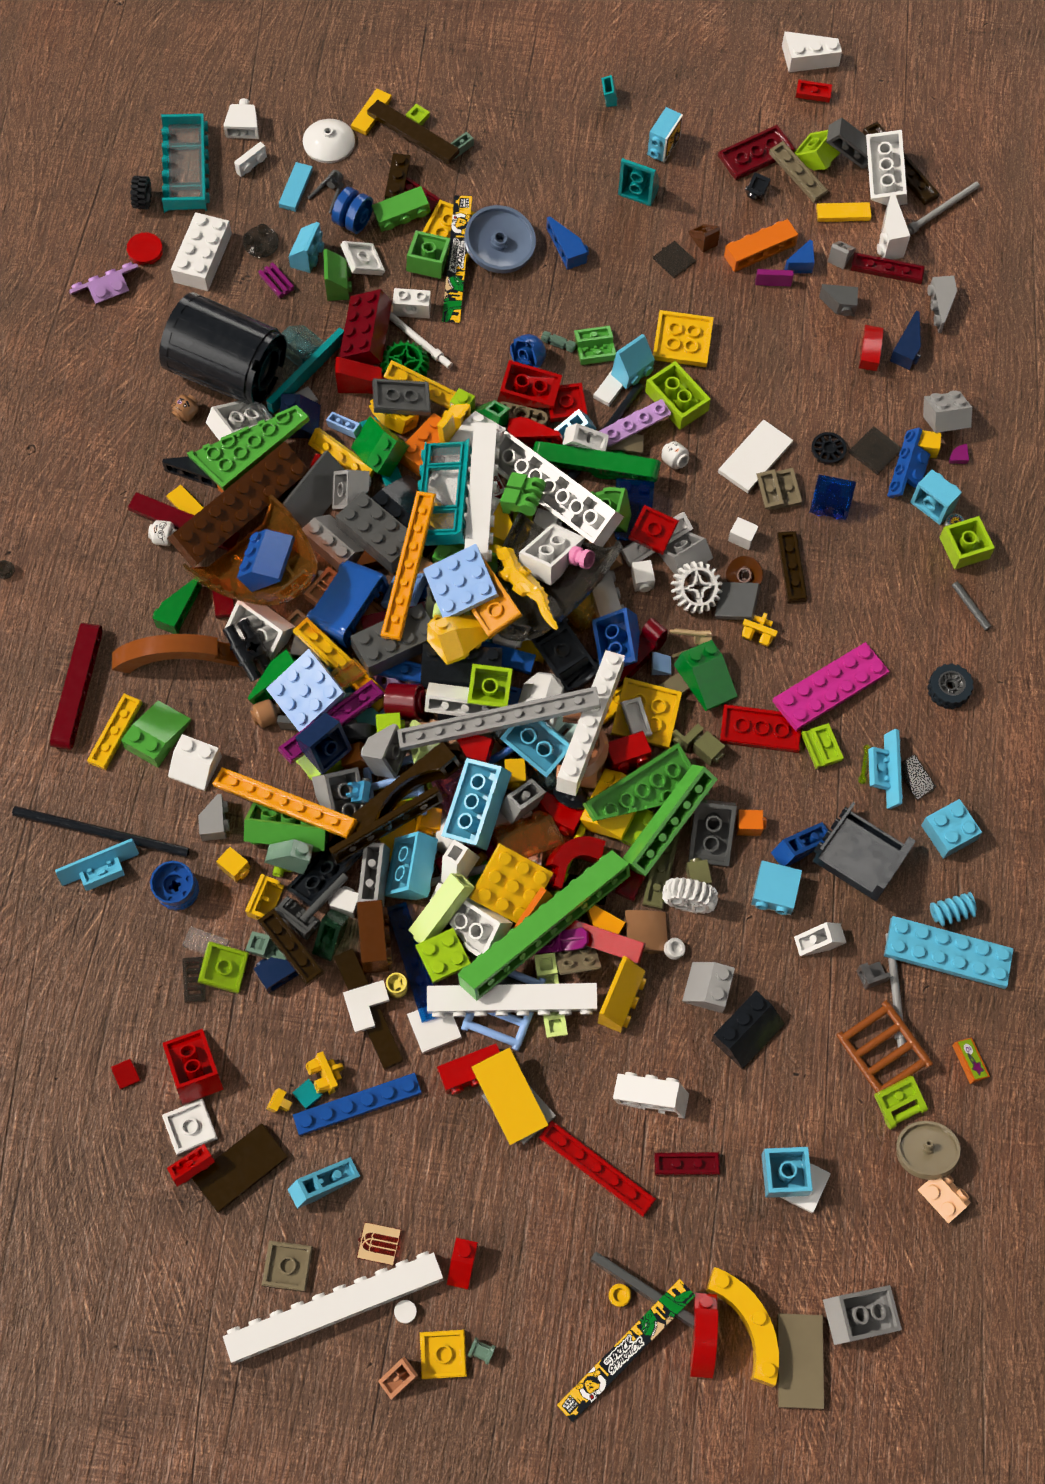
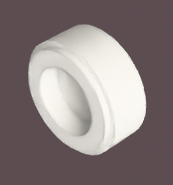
(674, 948)
(405, 1311)

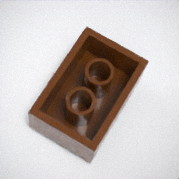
(374, 936)

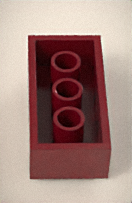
(366, 327)

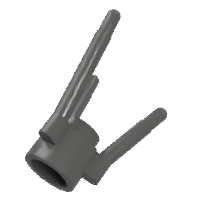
(333, 181)

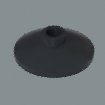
(571, 801)

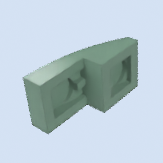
(263, 946)

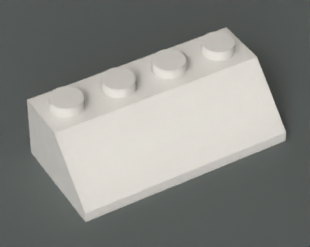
(886, 166)

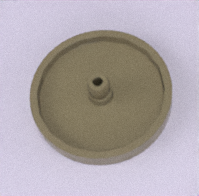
(928, 1150)

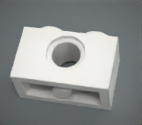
(412, 303)

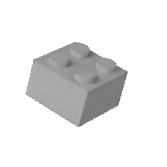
(947, 411)

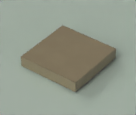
(287, 1266)

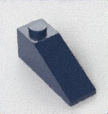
(908, 347)

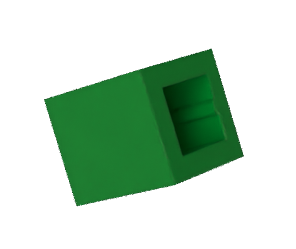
(494, 411)

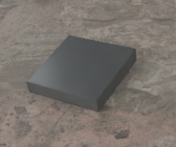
(737, 601)

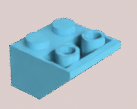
(307, 248)

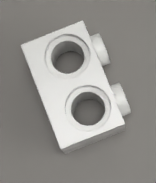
(585, 437)

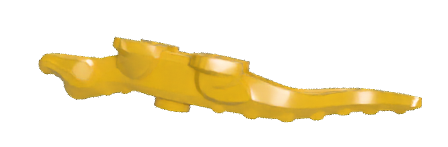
(523, 581)

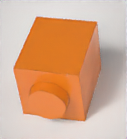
(750, 822)

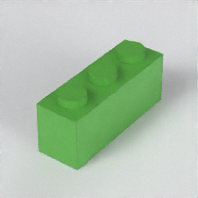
(401, 209)

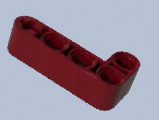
(651, 640)

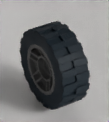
(958, 679)

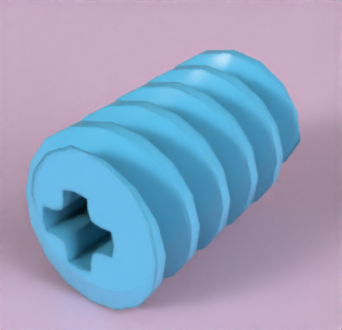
(953, 908)

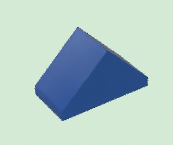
(802, 260)

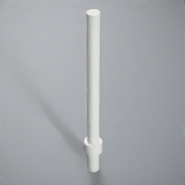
(436, 354)

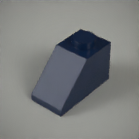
(274, 973)

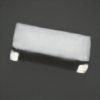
(916, 777)

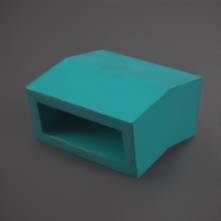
(609, 85)

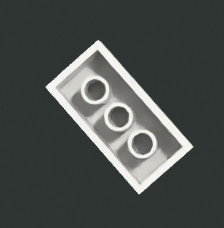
(201, 251)

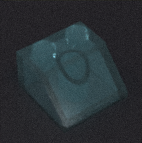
(300, 343)

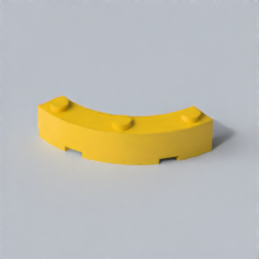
(755, 1320)

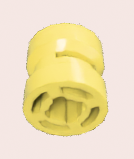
(394, 982)

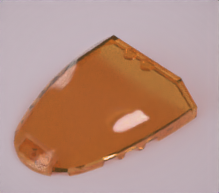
(297, 576)

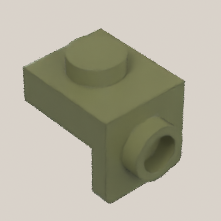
(689, 739)

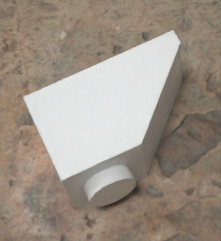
(820, 939)

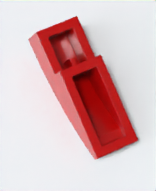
(871, 348)

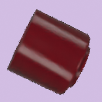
(406, 699)

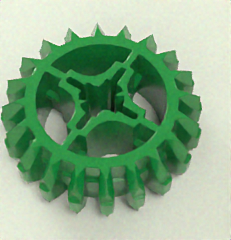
(403, 351)

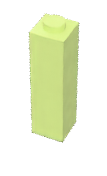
(441, 907)

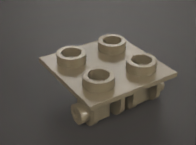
(577, 960)

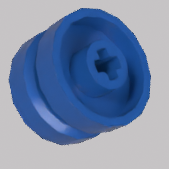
(352, 210)

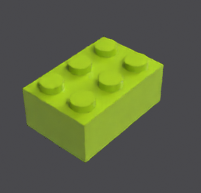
(679, 393)

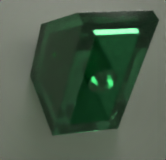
(330, 934)

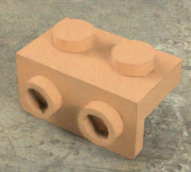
(945, 1197)

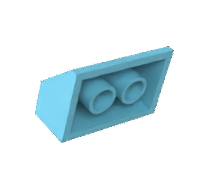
(538, 745)
(411, 866)

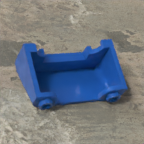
(347, 601)

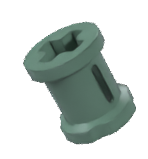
(481, 1350)

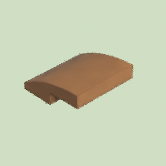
(647, 928)

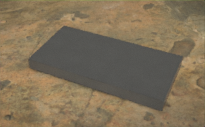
(314, 491)

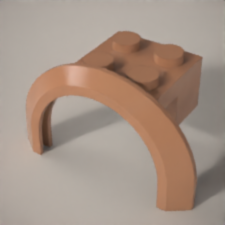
(597, 759)

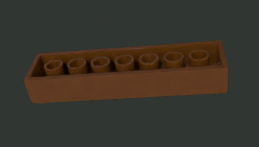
(238, 504)

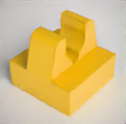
(278, 1101)

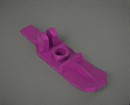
(567, 941)

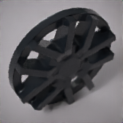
(828, 448)

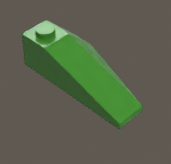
(618, 500)

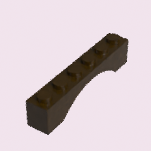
(436, 765)

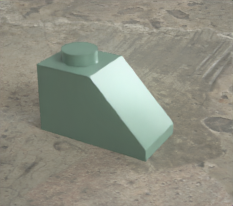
(289, 855)

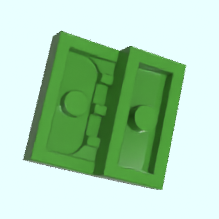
(595, 345)

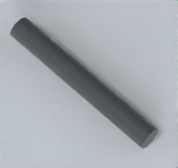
(971, 605)
(324, 898)

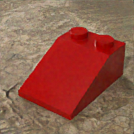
(529, 386)
(192, 1066)

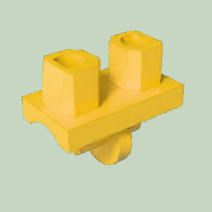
(750, 628)
(328, 1070)

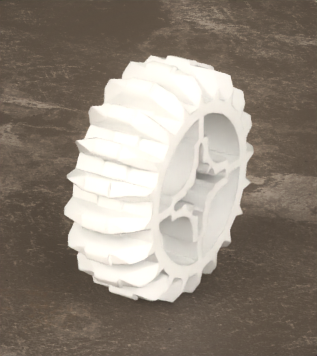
(695, 579)
(690, 895)

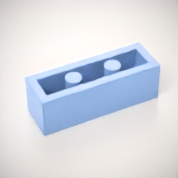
(343, 425)

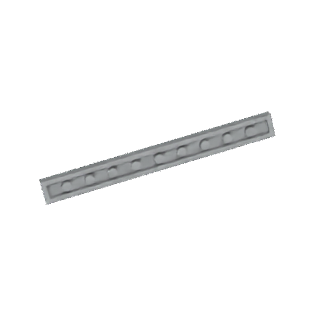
(498, 718)

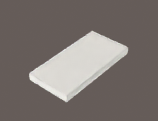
(755, 455)

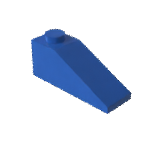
(568, 244)
(799, 845)

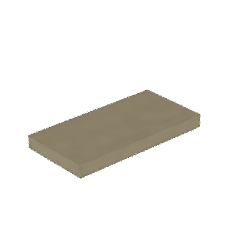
(800, 1361)

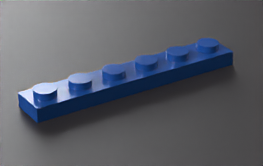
(357, 1104)

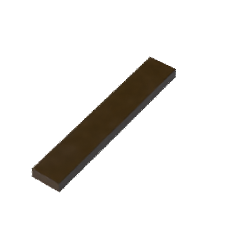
(413, 131)
(914, 178)
(386, 824)
(380, 1035)

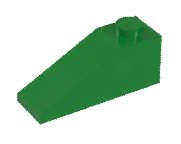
(176, 608)
(272, 672)

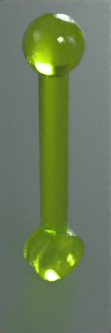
(862, 779)

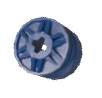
(167, 877)

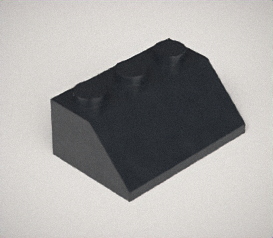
(748, 1029)

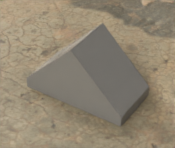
(840, 254)

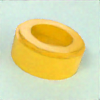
(619, 1295)

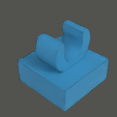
(360, 791)

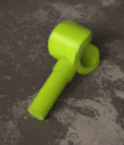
(279, 872)

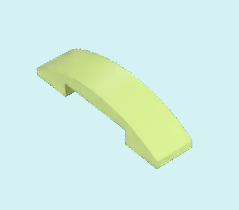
(547, 968)

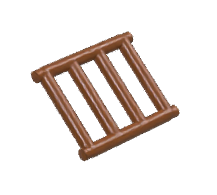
(898, 1026)

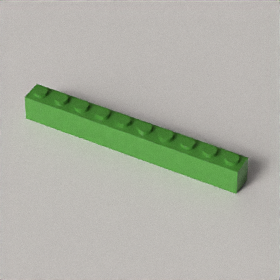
(543, 925)

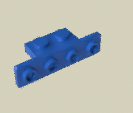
(910, 464)

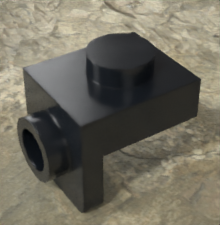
(757, 186)

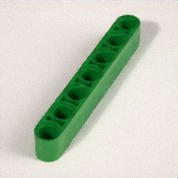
(599, 461)

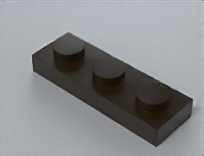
(397, 175)

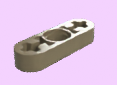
(536, 414)

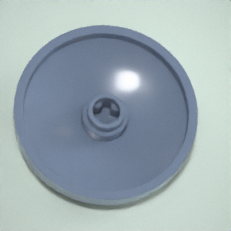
(499, 239)

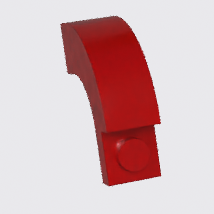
(583, 848)
(704, 1336)

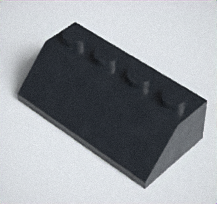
(458, 673)

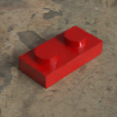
(813, 91)

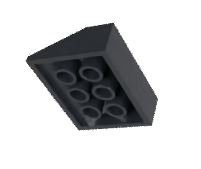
(399, 500)

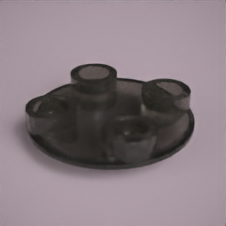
(261, 241)

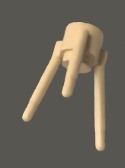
(699, 637)

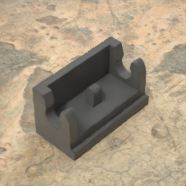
(291, 914)

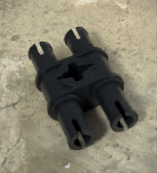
(252, 643)

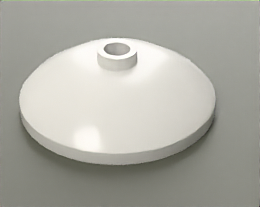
(329, 140)

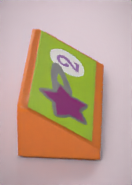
(970, 1060)

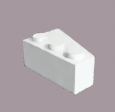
(810, 51)

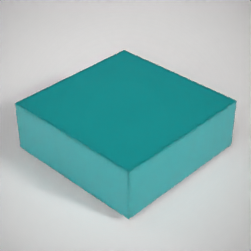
(307, 1094)

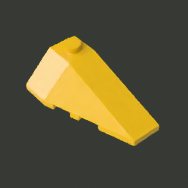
(455, 637)

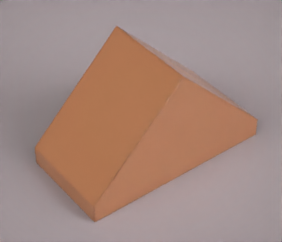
(398, 1378)

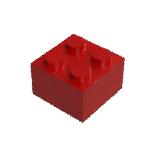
(628, 753)

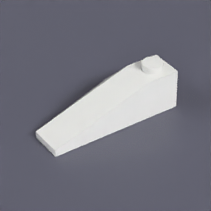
(478, 925)

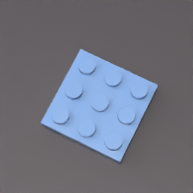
(460, 582)
(305, 690)

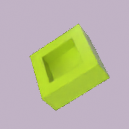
(418, 114)

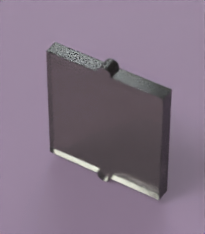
(674, 259)

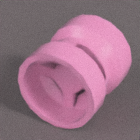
(581, 557)

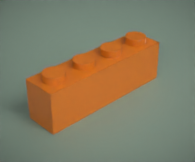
(760, 245)

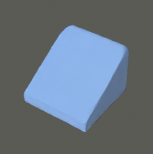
(660, 664)

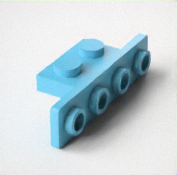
(886, 768)
(98, 867)

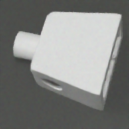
(241, 121)

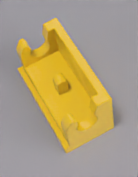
(264, 897)

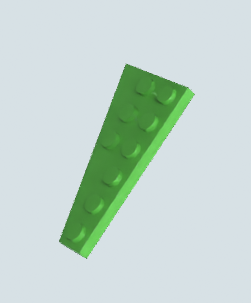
(245, 448)
(642, 788)

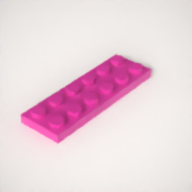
(830, 686)

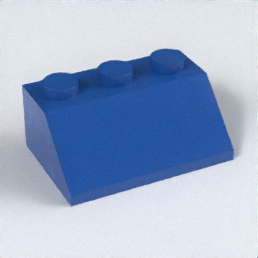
(265, 559)

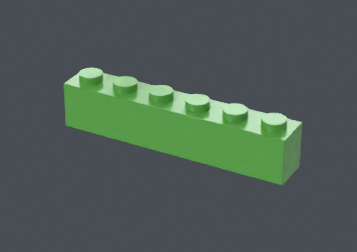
(669, 819)

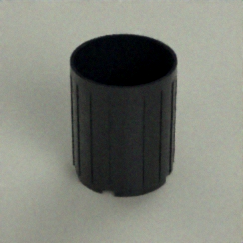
(222, 349)

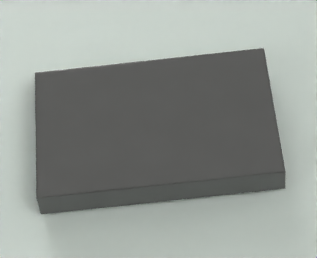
(401, 397)

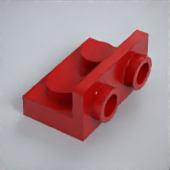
(190, 1165)

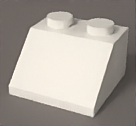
(194, 762)

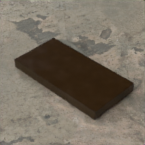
(240, 1168)

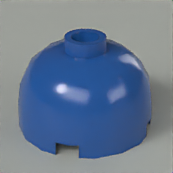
(528, 350)

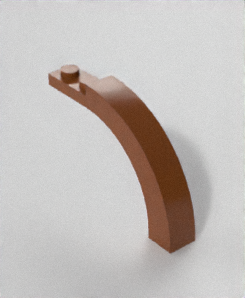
(171, 646)

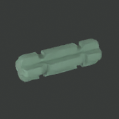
(558, 341)

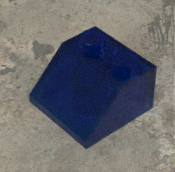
(832, 497)

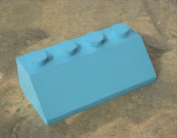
(476, 803)

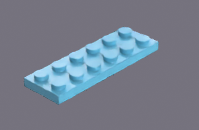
(948, 952)

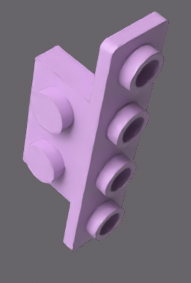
(107, 286)
(636, 422)

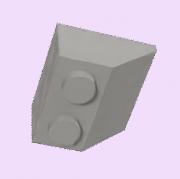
(348, 485)
(685, 550)
(384, 753)
(708, 985)

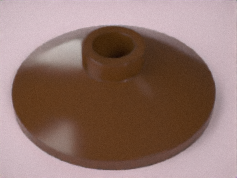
(741, 565)

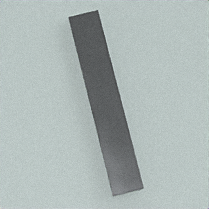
(637, 1285)

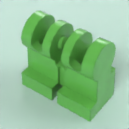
(522, 494)

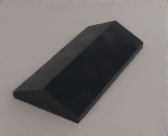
(320, 874)

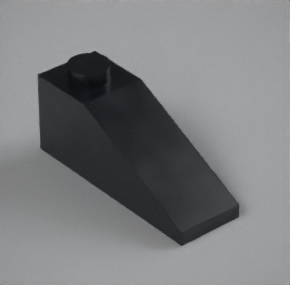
(187, 469)

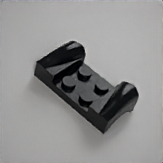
(566, 657)

